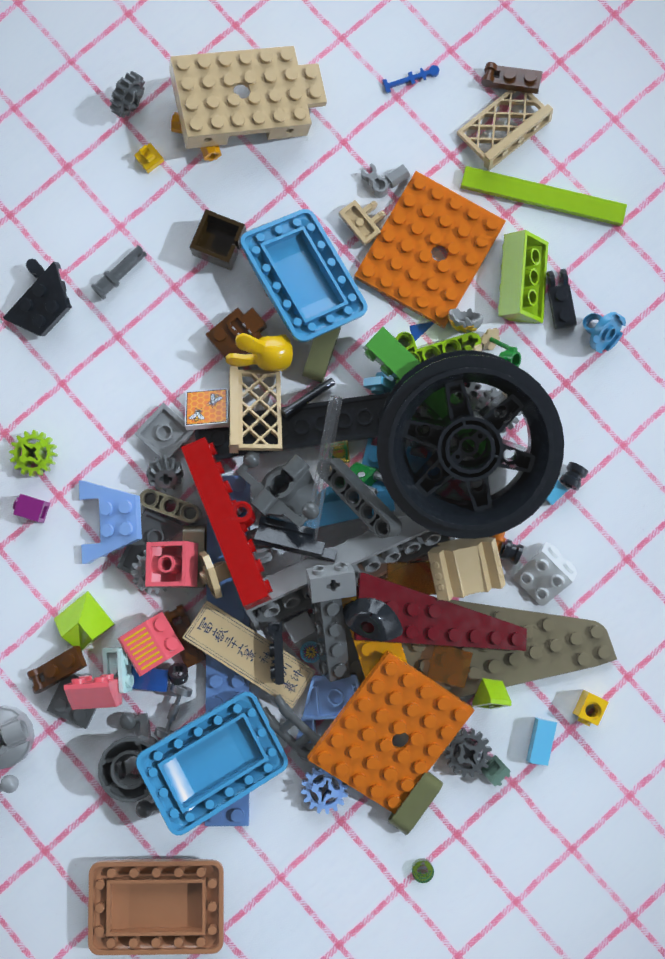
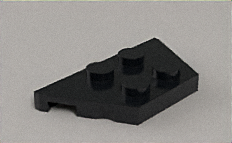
(42, 303)

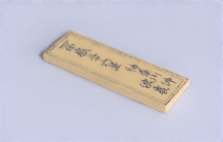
(246, 653)

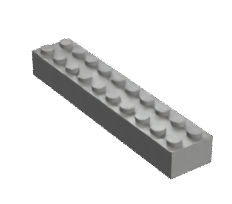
(365, 553)

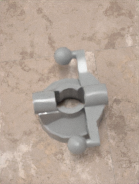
(19, 738)

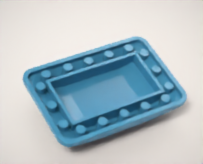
(303, 275)
(211, 762)

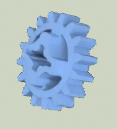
(317, 785)

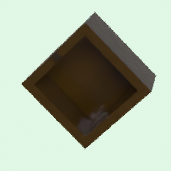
(217, 239)

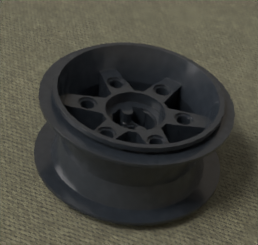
(484, 513)

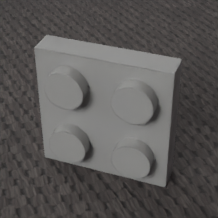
(164, 432)

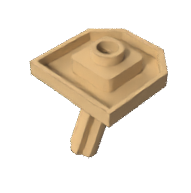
(213, 573)

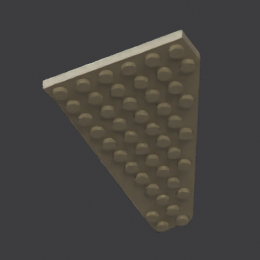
(552, 648)

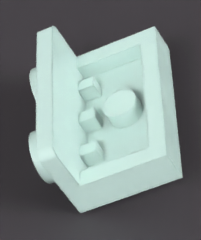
(117, 663)

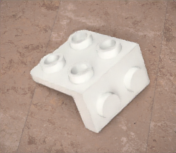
(545, 574)

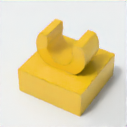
(149, 157)

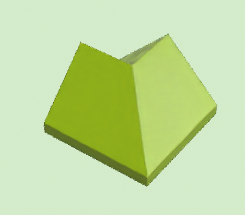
(83, 621)

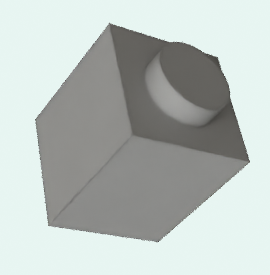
(300, 626)

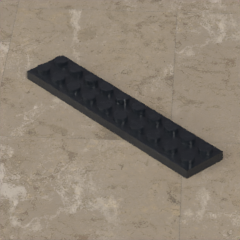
(304, 427)

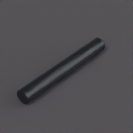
(308, 397)

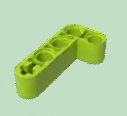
(439, 348)

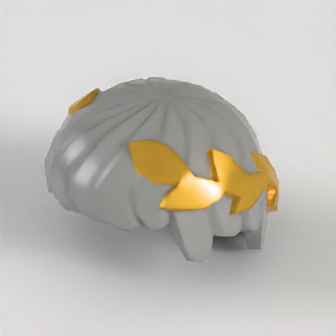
(464, 321)

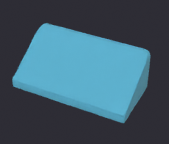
(541, 741)

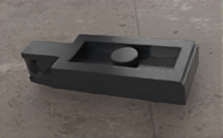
(276, 651)

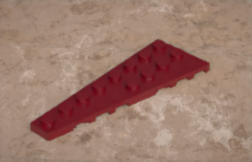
(438, 621)

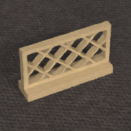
(514, 139)
(236, 410)

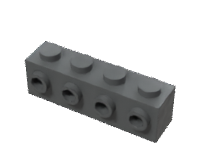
(331, 639)

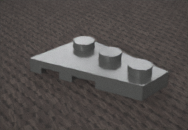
(154, 529)

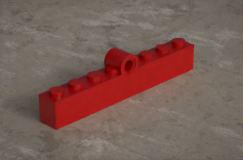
(227, 524)

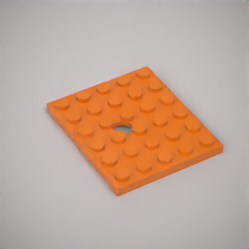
(401, 255)
(390, 703)

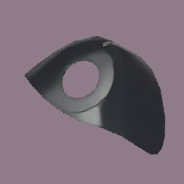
(383, 618)

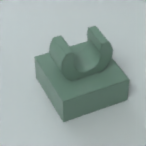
(496, 771)

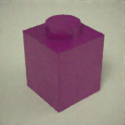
(31, 508)

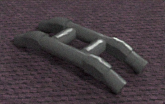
(292, 719)

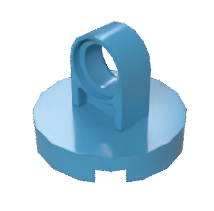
(606, 332)

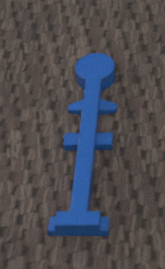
(433, 72)

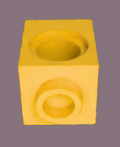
(599, 708)

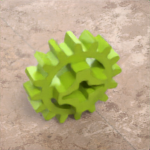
(26, 457)

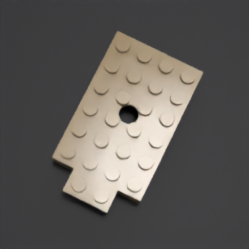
(276, 102)

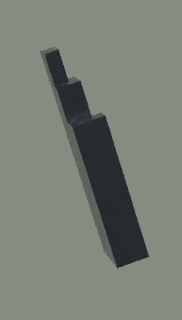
(291, 538)

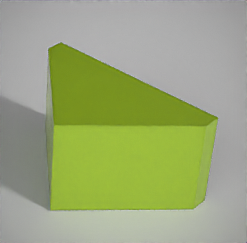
(491, 695)

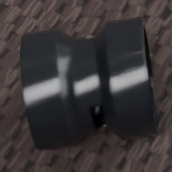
(572, 477)

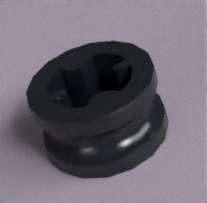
(178, 667)

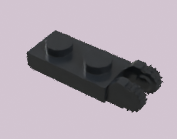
(561, 301)

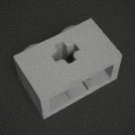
(331, 582)

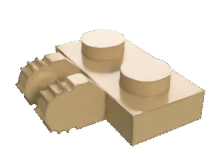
(359, 221)

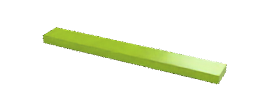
(543, 196)

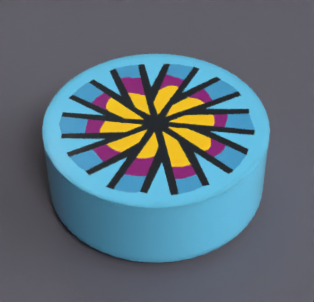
(309, 652)

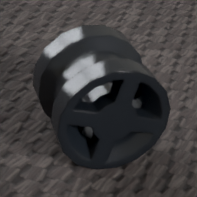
(511, 552)

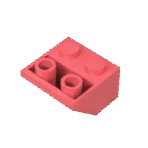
(93, 693)

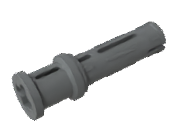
(112, 278)

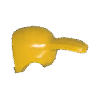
(268, 352)

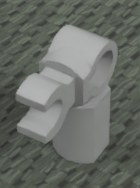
(381, 185)

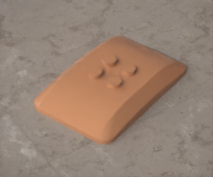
(156, 907)

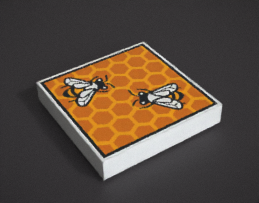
(207, 409)

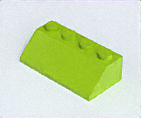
(523, 277)

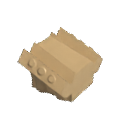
(465, 567)

